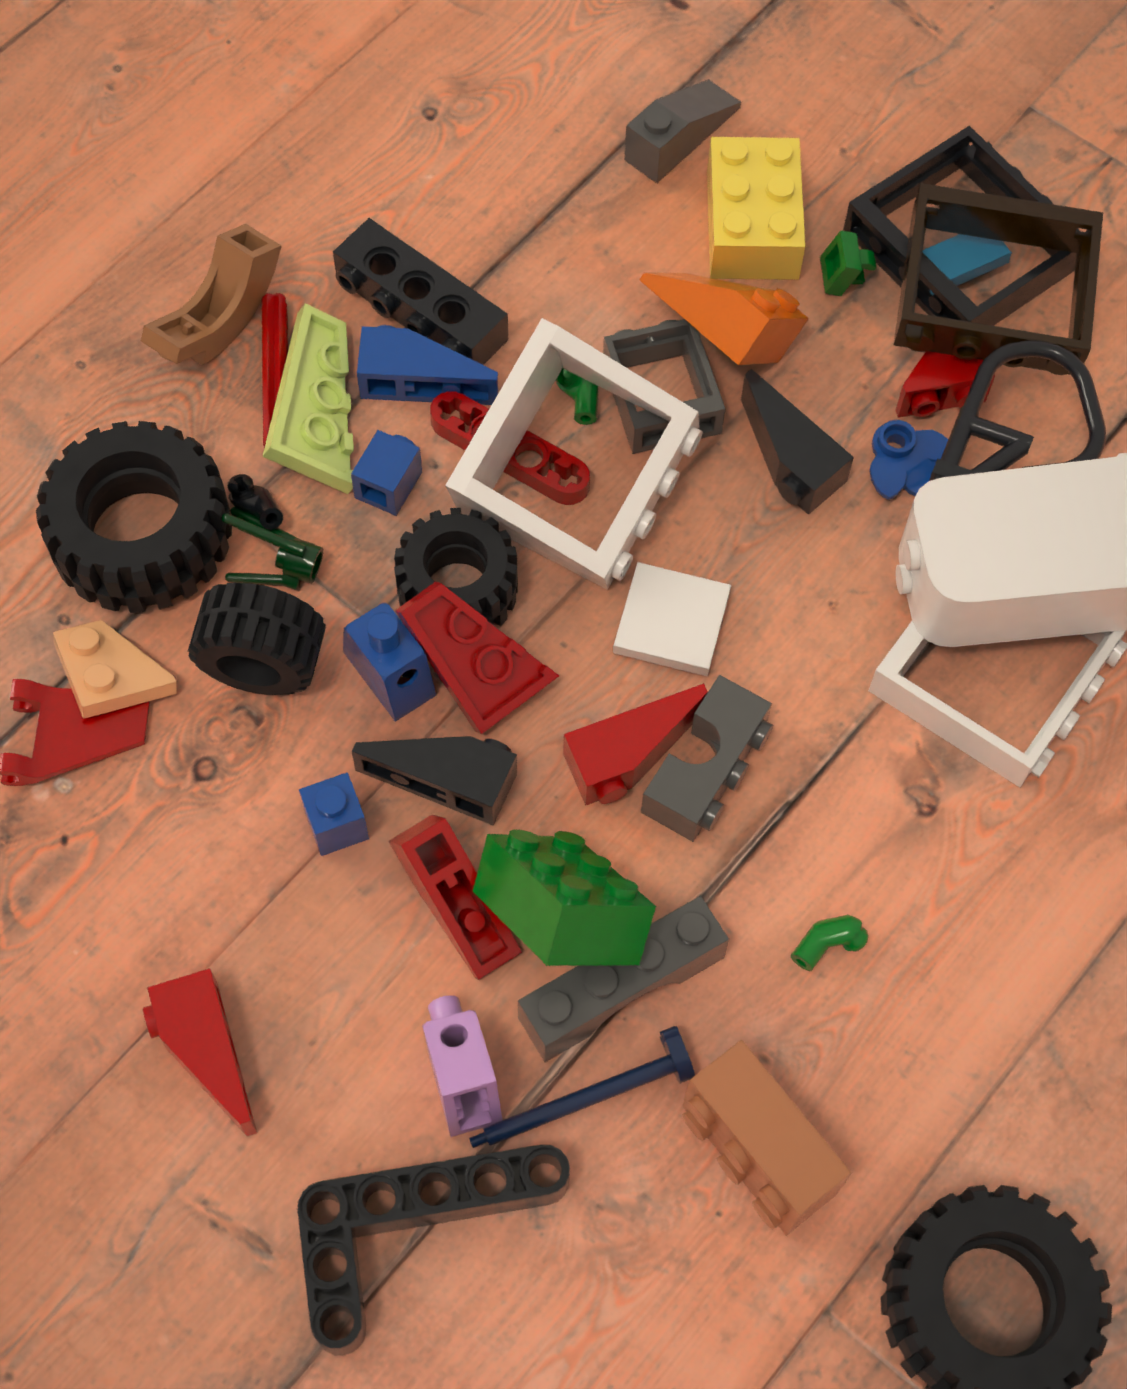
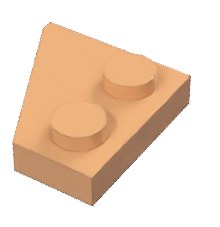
(108, 669)

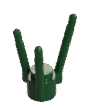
(296, 557)

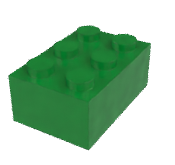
(563, 899)

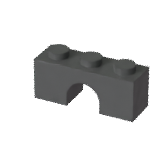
(689, 794)

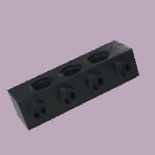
(395, 275)

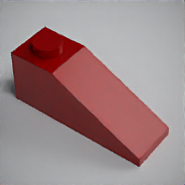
(620, 750)
(446, 884)
(196, 1032)

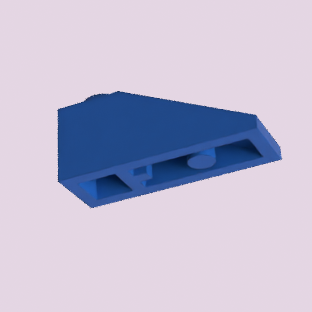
(413, 368)

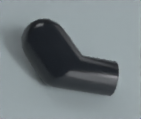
(255, 501)

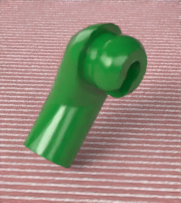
(583, 393)
(826, 933)

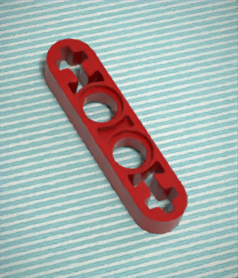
(565, 464)

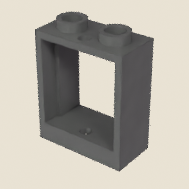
(657, 343)

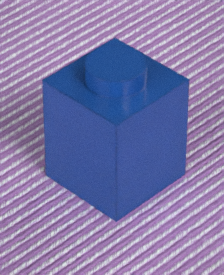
(387, 472)
(334, 814)

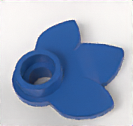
(905, 466)

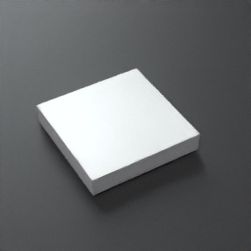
(672, 619)

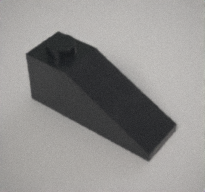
(797, 452)
(449, 770)

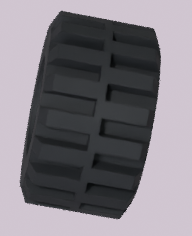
(466, 541)
(257, 639)

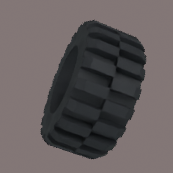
(125, 464)
(1034, 1239)

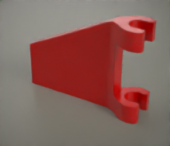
(65, 738)

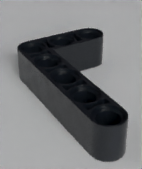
(408, 1212)

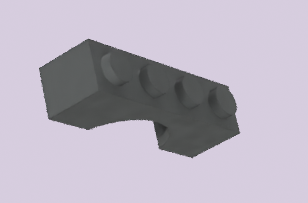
(586, 996)

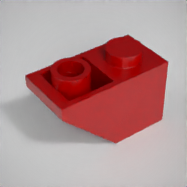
(937, 384)

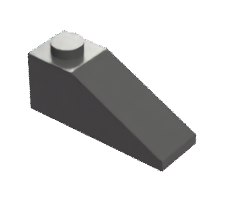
(676, 127)

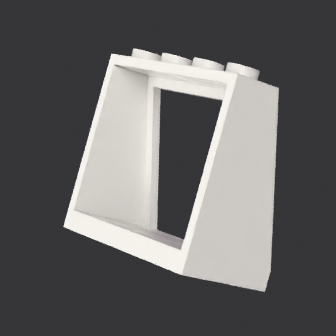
(509, 419)

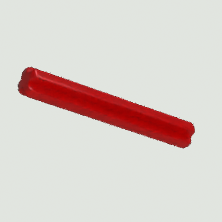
(273, 352)

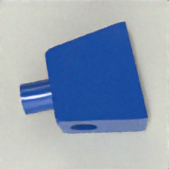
(381, 653)

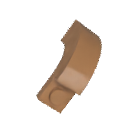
(224, 302)

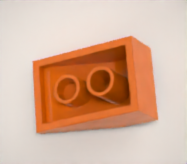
(738, 318)

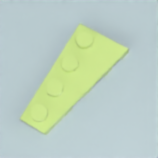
(312, 403)

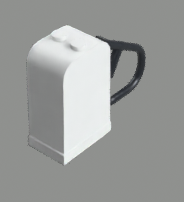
(1019, 547)

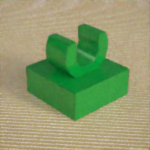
(844, 263)

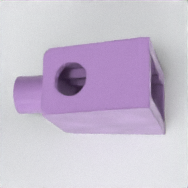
(461, 1067)

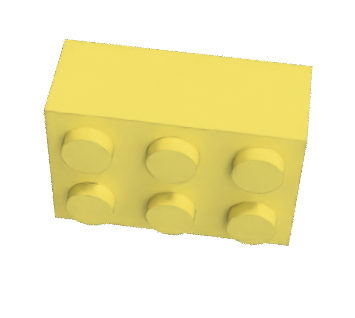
(755, 208)

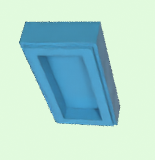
(967, 257)

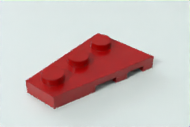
(472, 657)

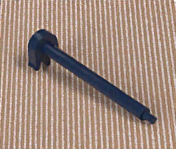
(675, 1061)

